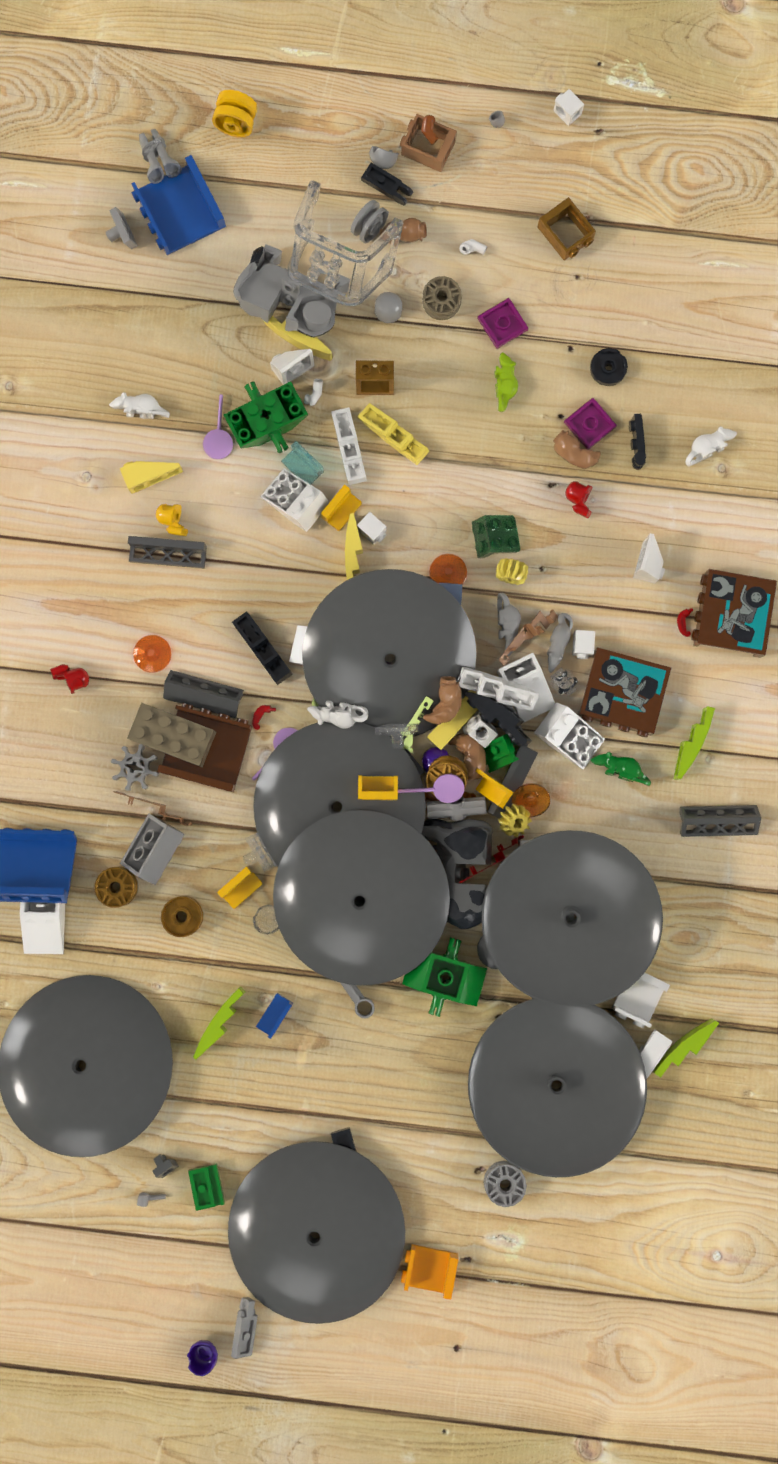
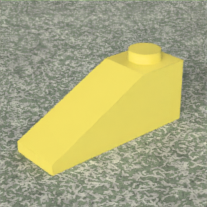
(143, 474)

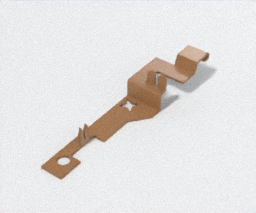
(532, 630)
(161, 810)

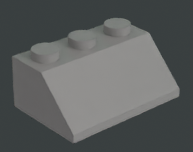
(152, 849)

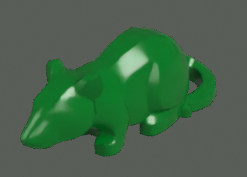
(624, 766)

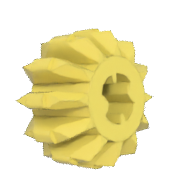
(512, 571)
(514, 820)

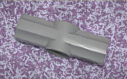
(457, 810)

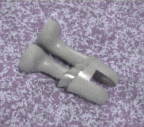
(151, 151)

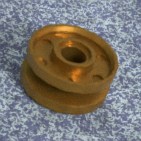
(446, 765)
(107, 895)
(170, 919)

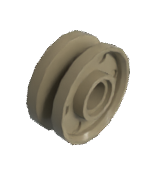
(444, 287)

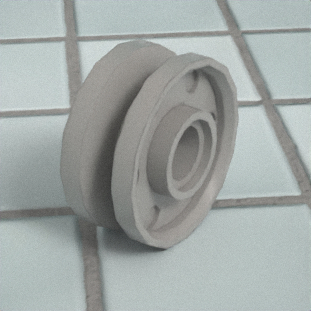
(369, 221)
(504, 1196)

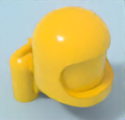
(170, 516)

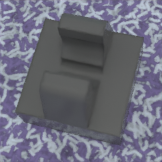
(164, 1166)

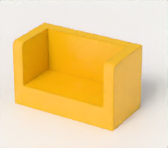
(377, 787)

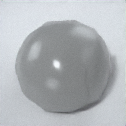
(383, 158)
(388, 307)

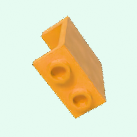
(430, 1270)

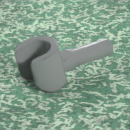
(144, 1197)

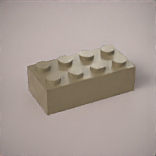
(171, 734)

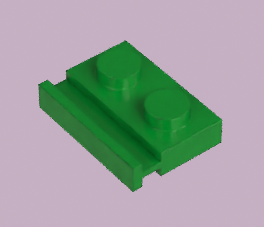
(500, 753)
(206, 1187)

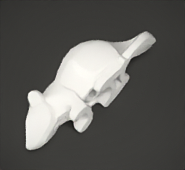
(142, 404)
(708, 443)
(341, 716)

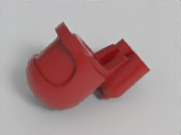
(578, 494)
(75, 678)

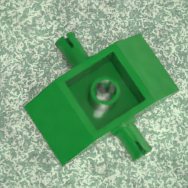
(249, 420)
(462, 987)

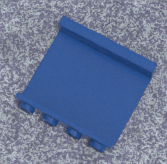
(179, 208)
(36, 865)

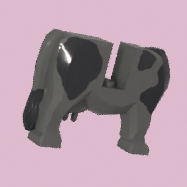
(456, 846)

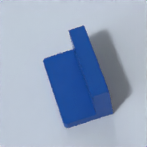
(274, 1015)

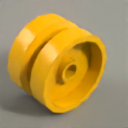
(234, 113)

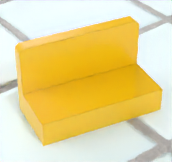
(340, 508)
(493, 789)
(240, 887)

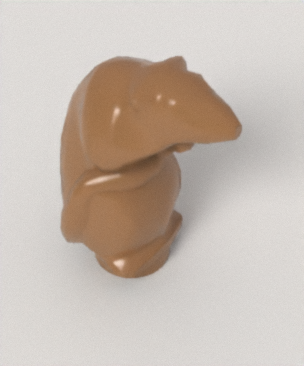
(412, 230)
(568, 448)
(449, 704)
(473, 753)

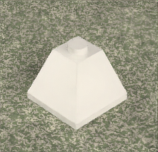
(292, 364)
(650, 561)

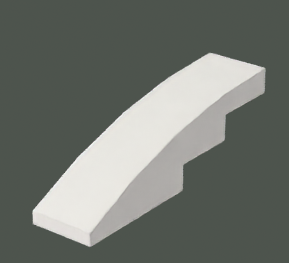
(349, 446)
(497, 688)
(654, 1050)

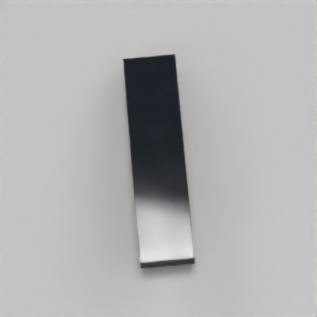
(262, 648)

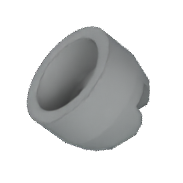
(497, 119)

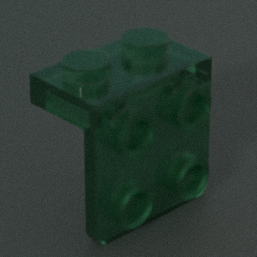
(495, 535)

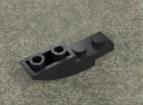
(493, 711)

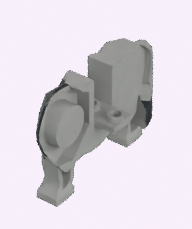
(266, 285)

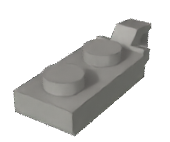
(244, 1329)

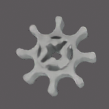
(132, 775)

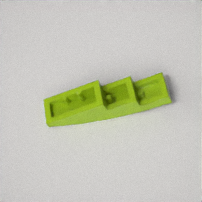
(689, 749)
(215, 1028)
(692, 1041)

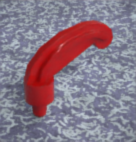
(681, 622)
(259, 713)

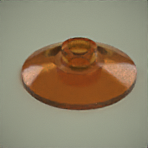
(451, 561)
(161, 655)
(537, 804)

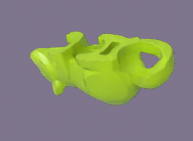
(506, 381)

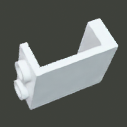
(640, 1000)

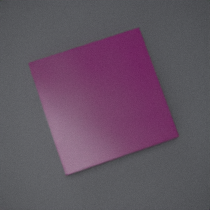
(502, 323)
(590, 423)

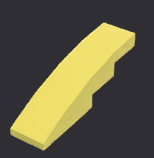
(300, 340)
(393, 434)
(352, 548)
(446, 731)

